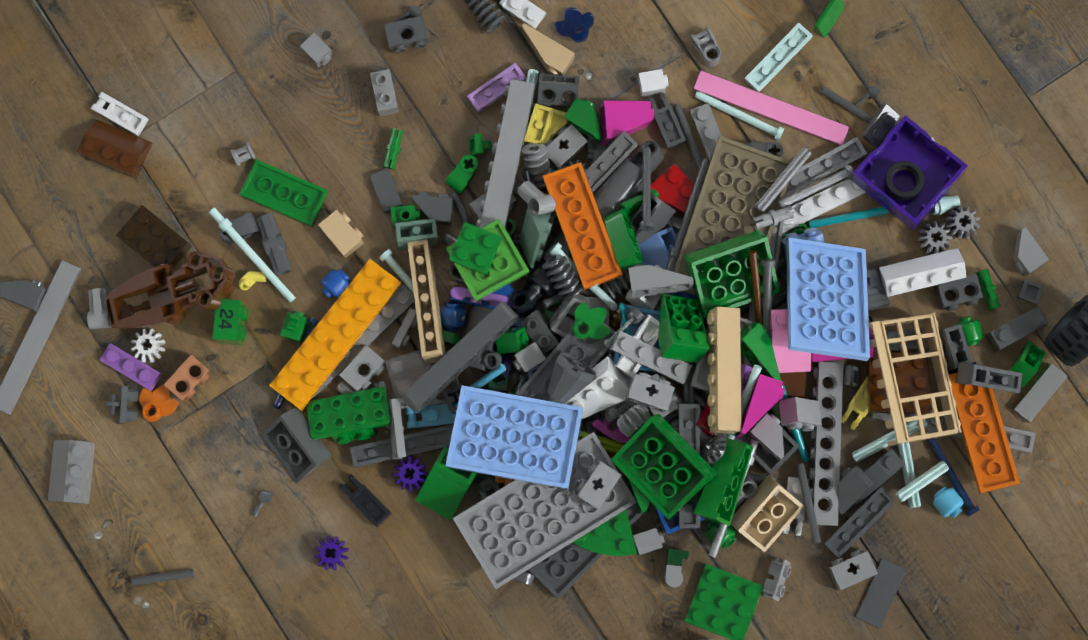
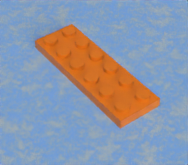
(582, 226)
(984, 437)

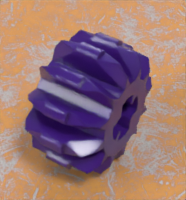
(402, 473)
(331, 545)

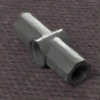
(274, 244)

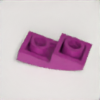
(603, 428)

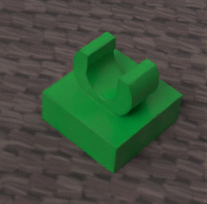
(477, 145)

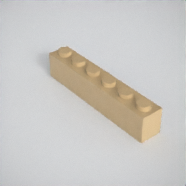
(426, 301)
(725, 370)

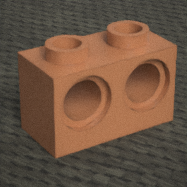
(183, 374)

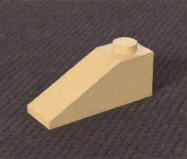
(552, 54)

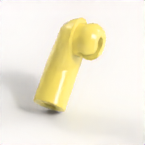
(250, 278)

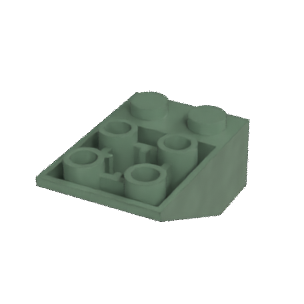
(535, 235)

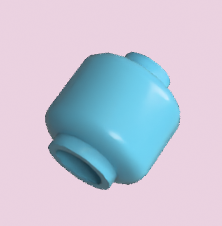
(948, 502)

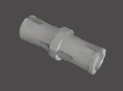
(773, 217)

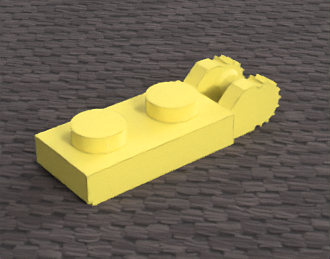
(858, 404)

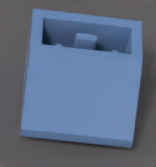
(657, 248)

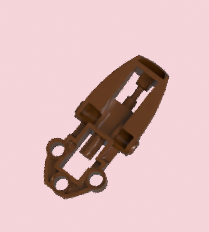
(170, 292)

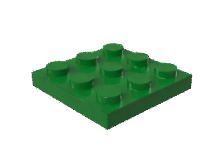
(723, 603)

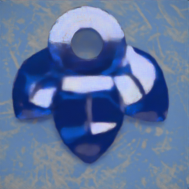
(574, 22)

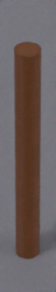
(756, 286)

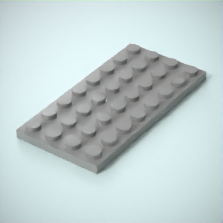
(533, 520)

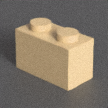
(341, 233)

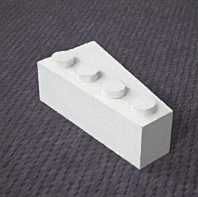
(604, 391)

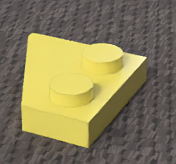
(544, 124)

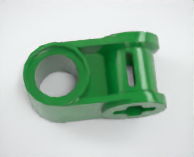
(460, 176)

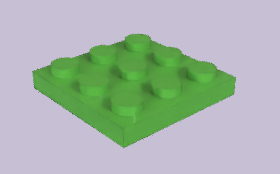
(505, 268)

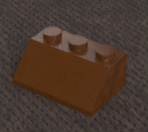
(114, 148)

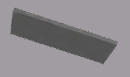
(880, 593)

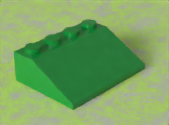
(723, 271)
(663, 466)

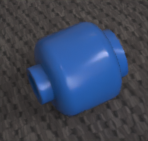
(335, 283)
(453, 316)

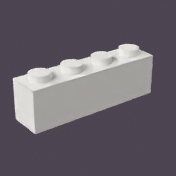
(922, 272)

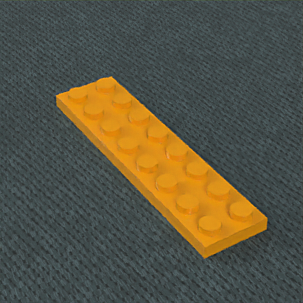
(335, 334)

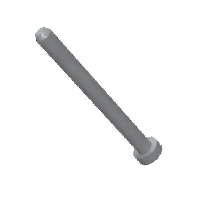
(847, 172)

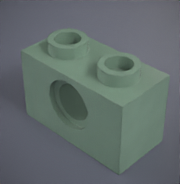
(416, 231)

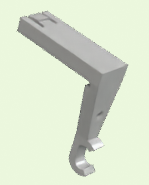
(396, 427)

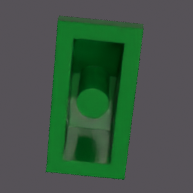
(584, 118)
(1028, 362)

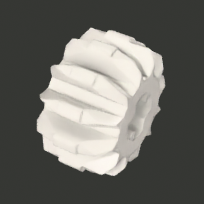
(142, 351)

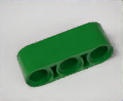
(623, 239)

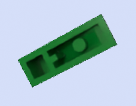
(759, 349)

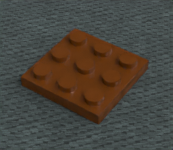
(912, 381)

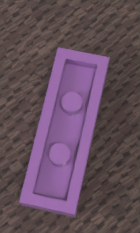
(130, 367)

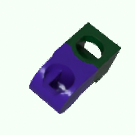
(501, 381)

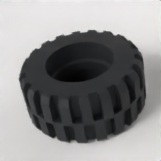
(1070, 335)

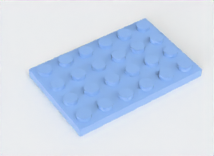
(827, 299)
(514, 437)

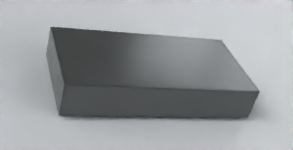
(385, 190)

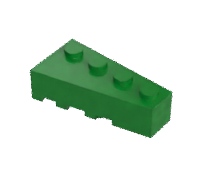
(722, 491)

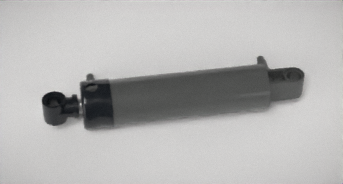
(617, 188)

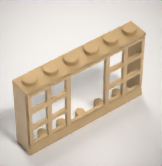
(889, 381)

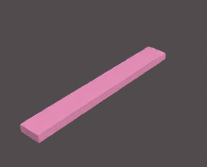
(771, 108)

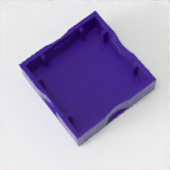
(911, 144)

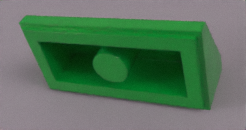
(828, 17)

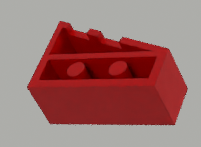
(674, 189)

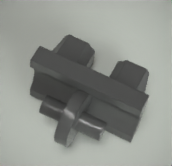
(123, 414)

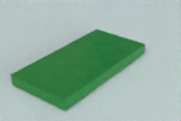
(284, 193)

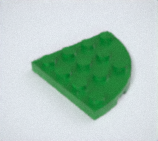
(610, 538)

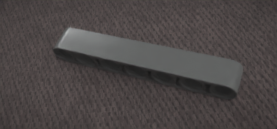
(459, 357)

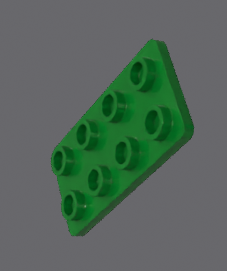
(349, 415)

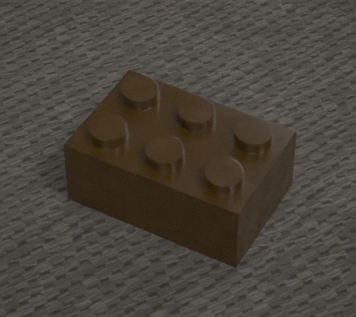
(153, 239)

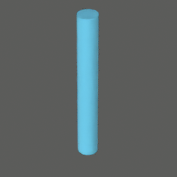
(489, 376)

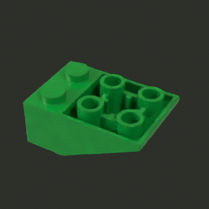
(682, 329)
(445, 487)

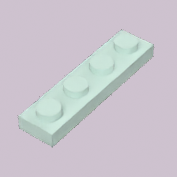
(778, 57)

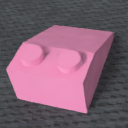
(787, 360)

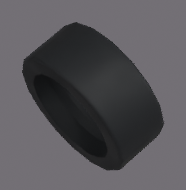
(906, 166)

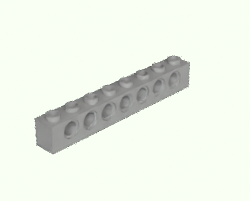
(834, 372)

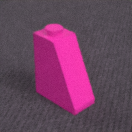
(625, 116)

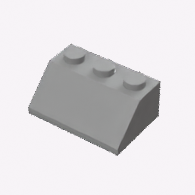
(71, 471)

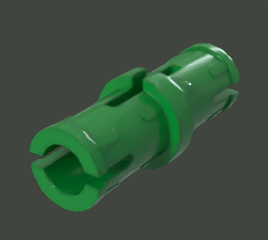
(393, 149)
(988, 289)

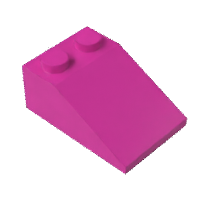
(764, 396)

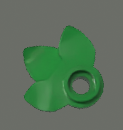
(592, 320)

